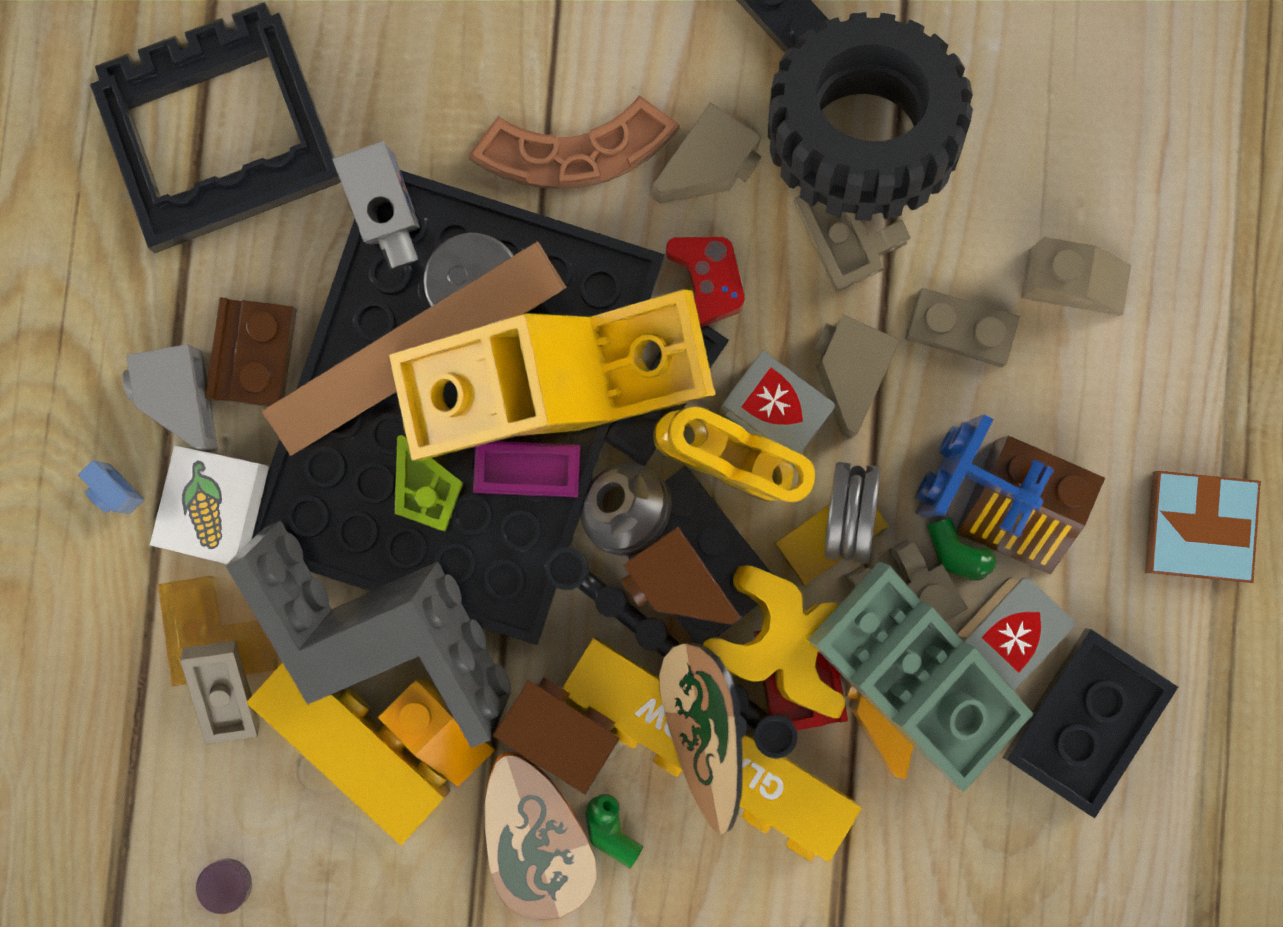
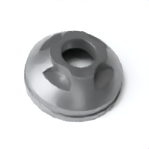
(639, 518)

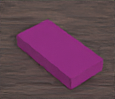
(527, 469)

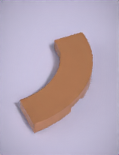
(575, 160)

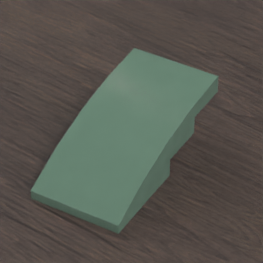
(921, 676)

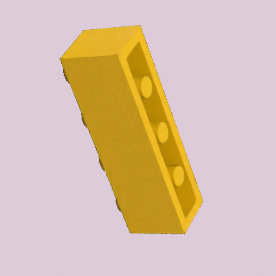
(353, 753)

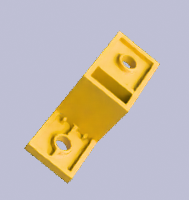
(550, 374)

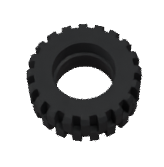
(877, 60)

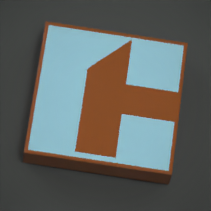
(1203, 526)

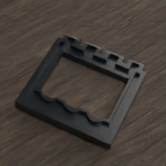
(235, 196)

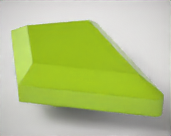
(424, 489)

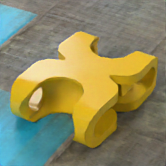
(734, 455)
(781, 642)

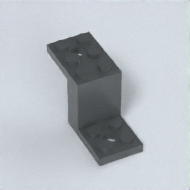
(371, 633)

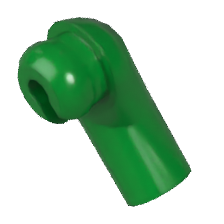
(958, 557)
(605, 830)

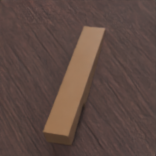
(368, 374)

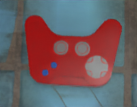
(712, 275)

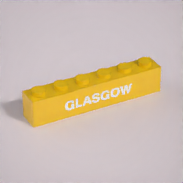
(773, 790)

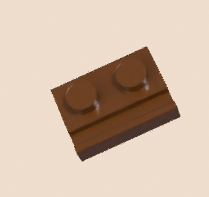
(250, 352)

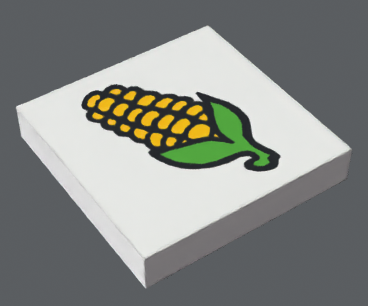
(208, 504)

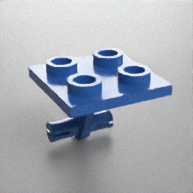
(959, 451)

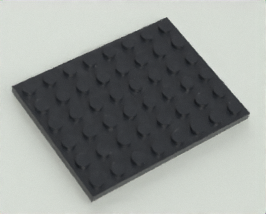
(343, 485)

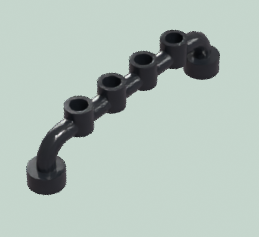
(569, 570)

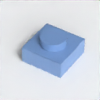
(109, 489)

